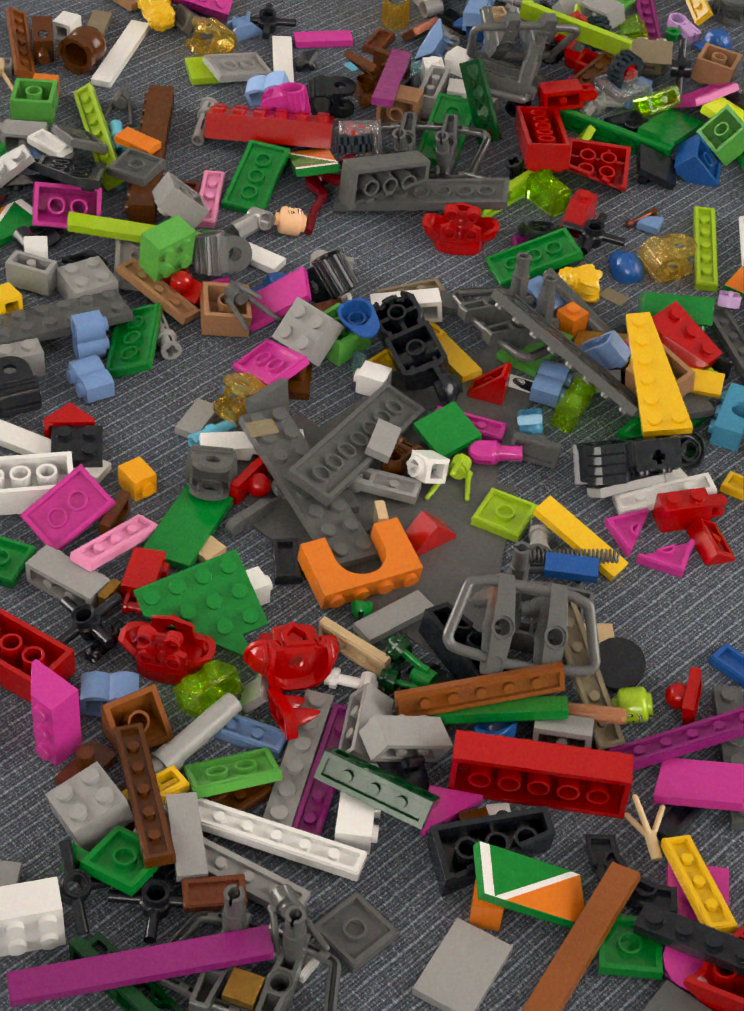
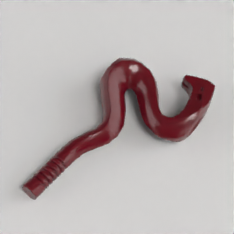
(314, 185)

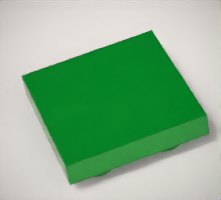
(447, 430)

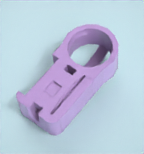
(687, 29)
(729, 299)

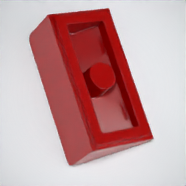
(709, 542)

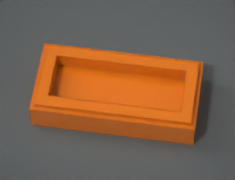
(131, 138)

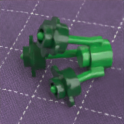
(400, 651)

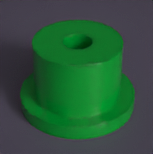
(672, 34)

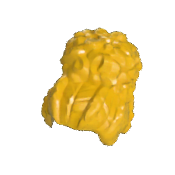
(158, 14)
(583, 281)

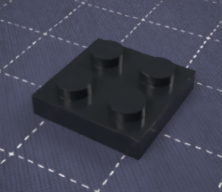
(82, 441)

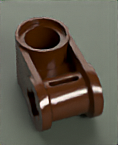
(364, 90)
(399, 456)

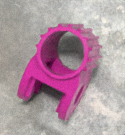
(286, 96)

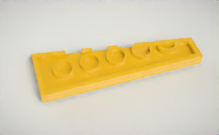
(657, 392)

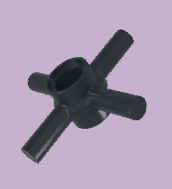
(267, 21)
(681, 67)
(594, 233)
(88, 621)
(86, 883)
(152, 909)

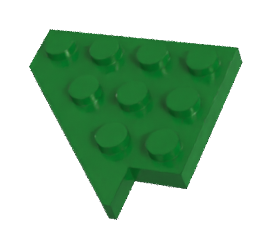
(212, 597)

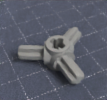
(599, 104)

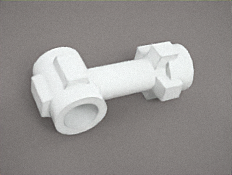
(336, 678)

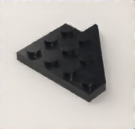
(71, 171)

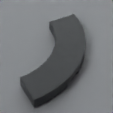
(603, 851)

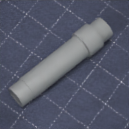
(196, 733)

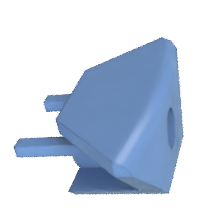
(243, 27)
(434, 43)

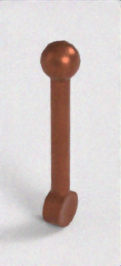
(652, 212)

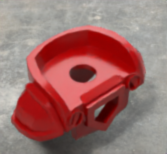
(460, 231)
(166, 653)
(289, 659)

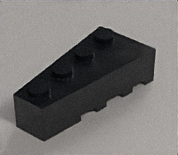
(432, 629)
(452, 843)

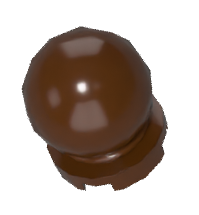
(82, 49)

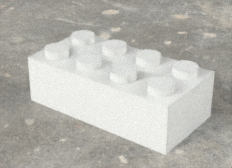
(29, 477)
(31, 917)

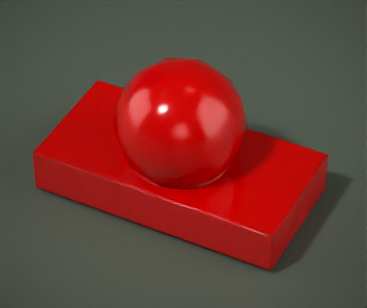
(185, 286)
(251, 481)
(686, 696)

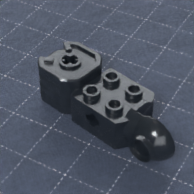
(415, 347)
(616, 459)

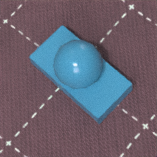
(530, 421)

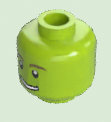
(636, 702)

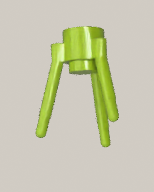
(458, 470)

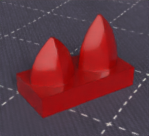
(287, 713)

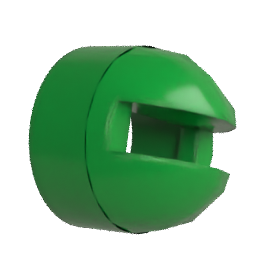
(361, 606)

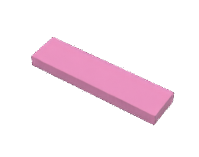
(211, 191)
(113, 543)

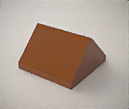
(134, 708)

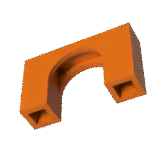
(338, 586)

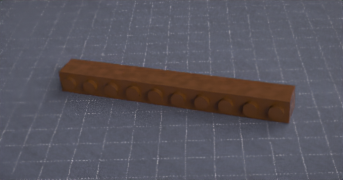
(156, 123)

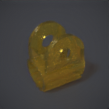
(395, 15)
(221, 43)
(661, 252)
(238, 404)

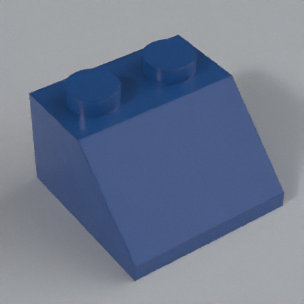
(697, 162)

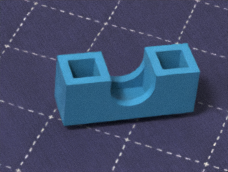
(729, 423)

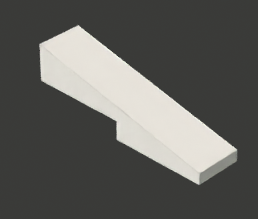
(234, 440)

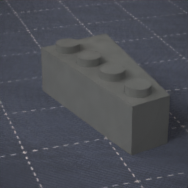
(380, 175)

